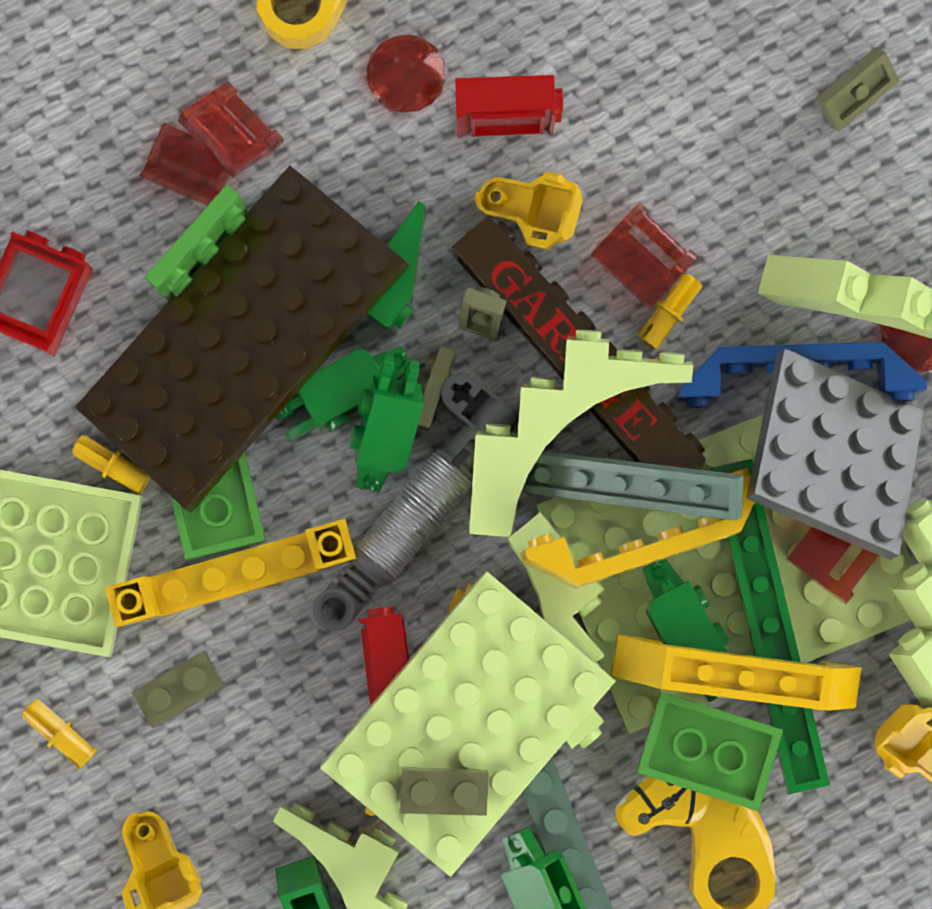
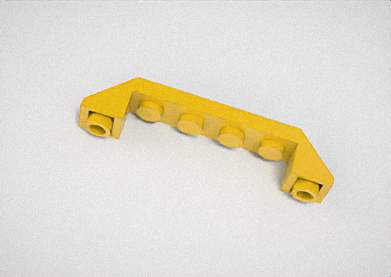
(555, 558)
(230, 574)
(735, 675)

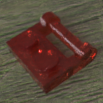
(223, 135)
(635, 265)
(819, 553)

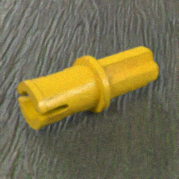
(669, 311)
(111, 464)
(58, 733)

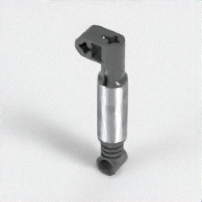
(422, 508)

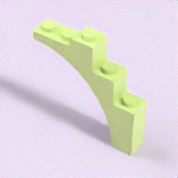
(848, 291)
(590, 377)
(914, 593)
(557, 606)
(354, 868)

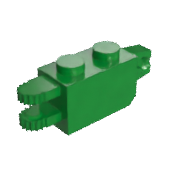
(337, 389)
(387, 425)
(680, 613)
(536, 877)

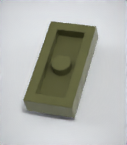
(857, 89)
(482, 312)
(437, 370)
(178, 689)
(443, 791)

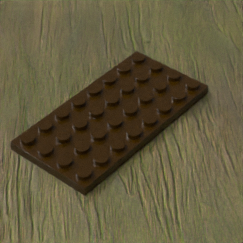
(241, 338)

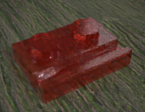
(184, 166)

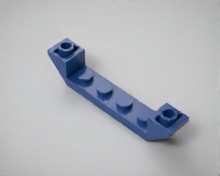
(893, 373)

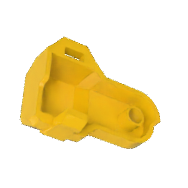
(540, 208)
(906, 741)
(159, 872)

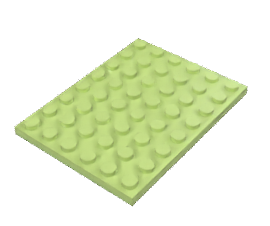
(817, 617)

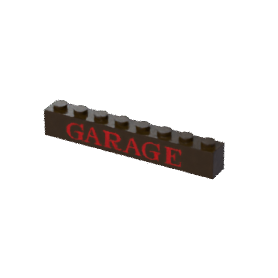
(546, 320)

